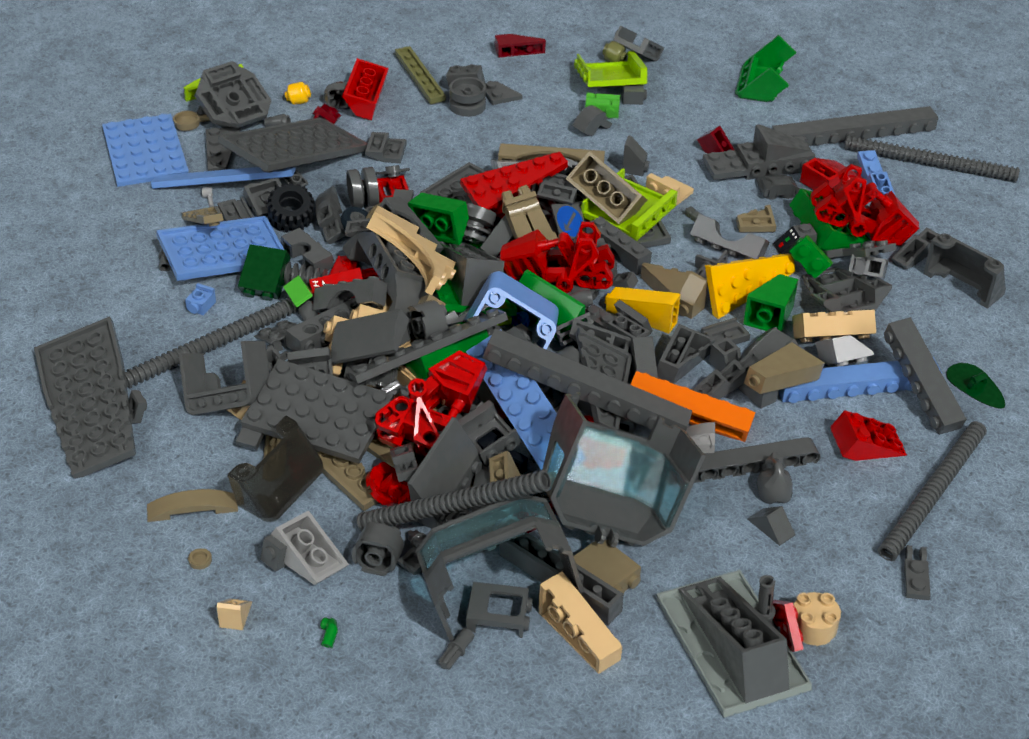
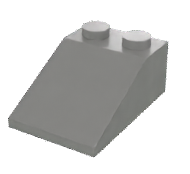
(309, 549)

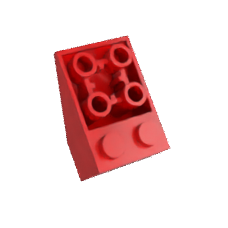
(820, 170)
(865, 437)

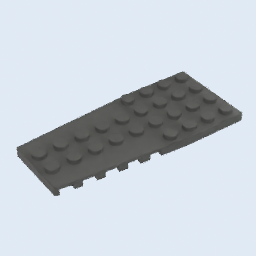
(88, 396)

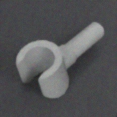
(207, 193)

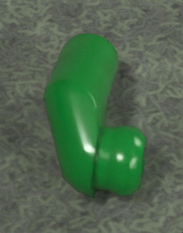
(331, 628)

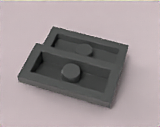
(384, 148)
(558, 189)

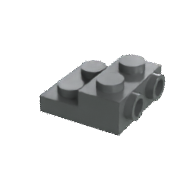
(257, 195)

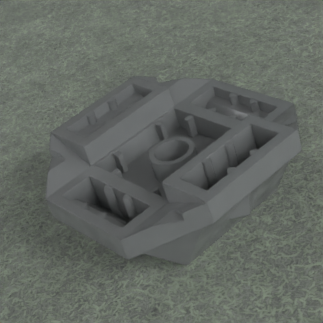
(232, 96)

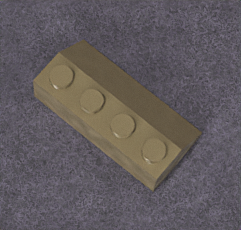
(606, 188)

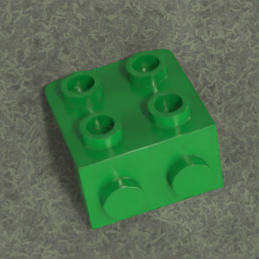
(810, 256)

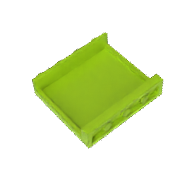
(612, 73)
(649, 215)

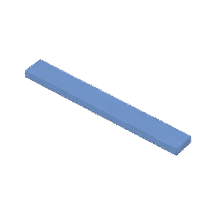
(218, 176)

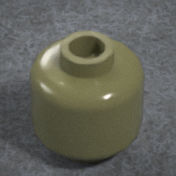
(614, 52)

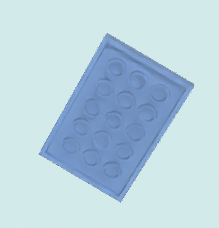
(144, 149)
(216, 249)

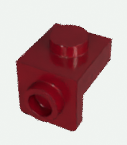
(329, 113)

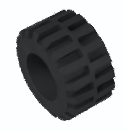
(290, 196)

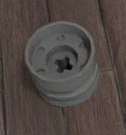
(477, 220)

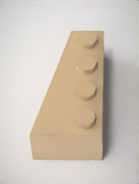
(834, 324)

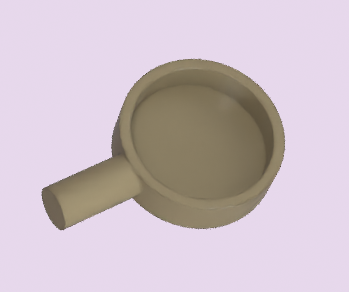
(188, 120)

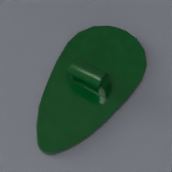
(976, 384)

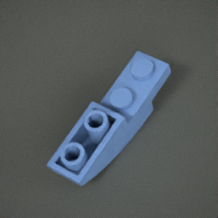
(873, 171)

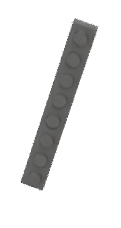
(423, 347)

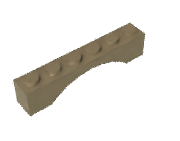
(528, 152)

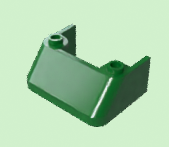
(760, 73)

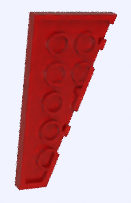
(487, 187)

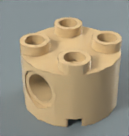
(817, 617)

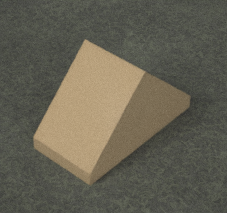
(233, 613)

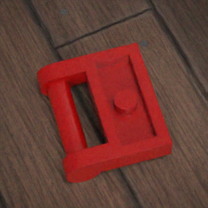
(393, 183)

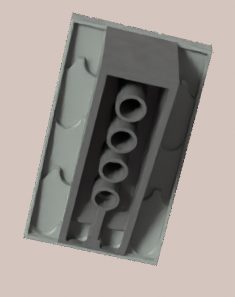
(738, 638)

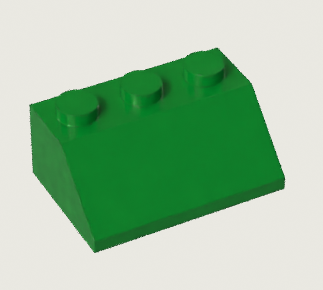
(442, 216)

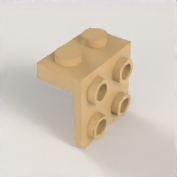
(665, 184)

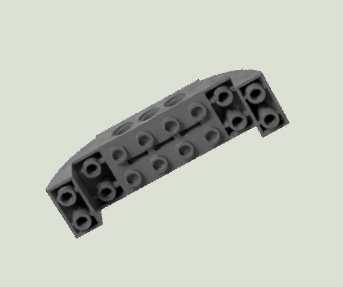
(392, 266)

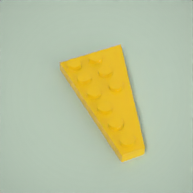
(733, 281)

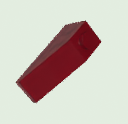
(517, 45)

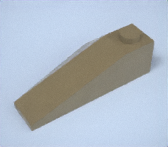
(688, 284)

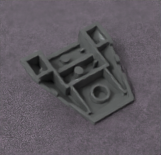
(846, 292)

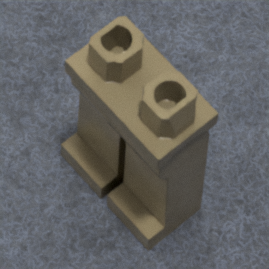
(525, 213)

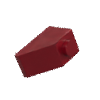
(715, 141)

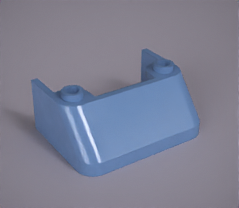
(501, 287)

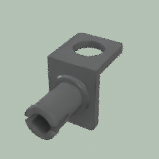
(701, 261)

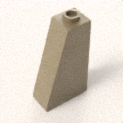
(784, 369)

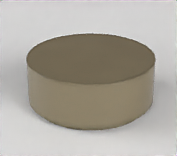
(200, 558)

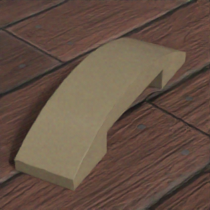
(191, 501)

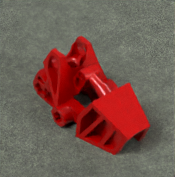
(883, 219)
(575, 258)
(451, 383)

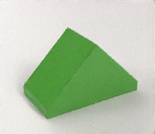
(298, 291)

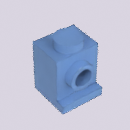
(201, 299)

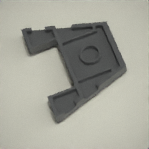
(865, 250)

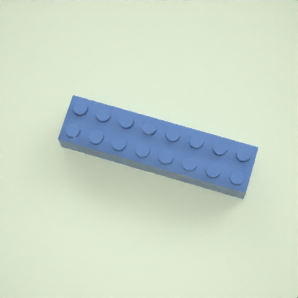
(522, 403)

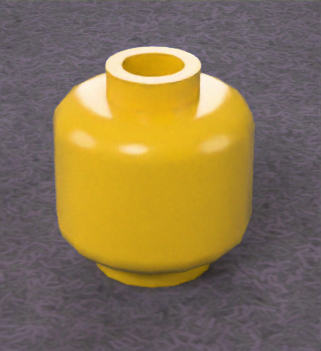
(298, 93)

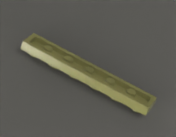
(420, 75)

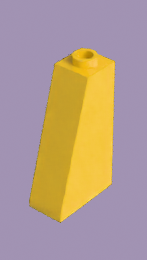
(657, 306)

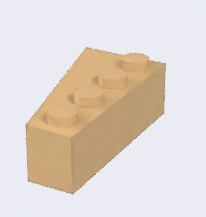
(578, 623)

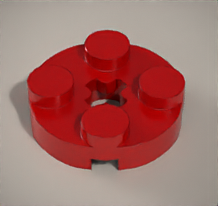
(375, 477)

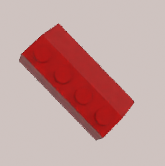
(365, 88)

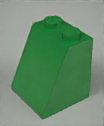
(771, 303)

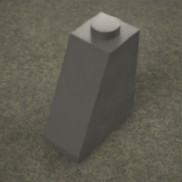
(642, 356)

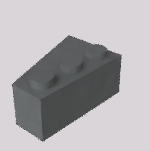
(683, 353)

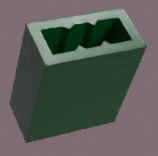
(263, 272)

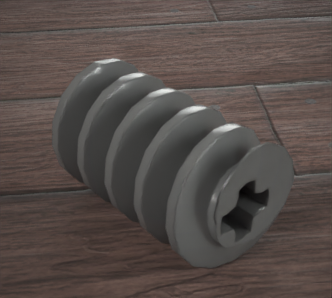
(291, 273)

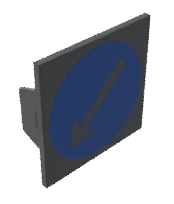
(566, 219)

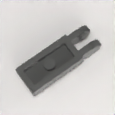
(916, 574)

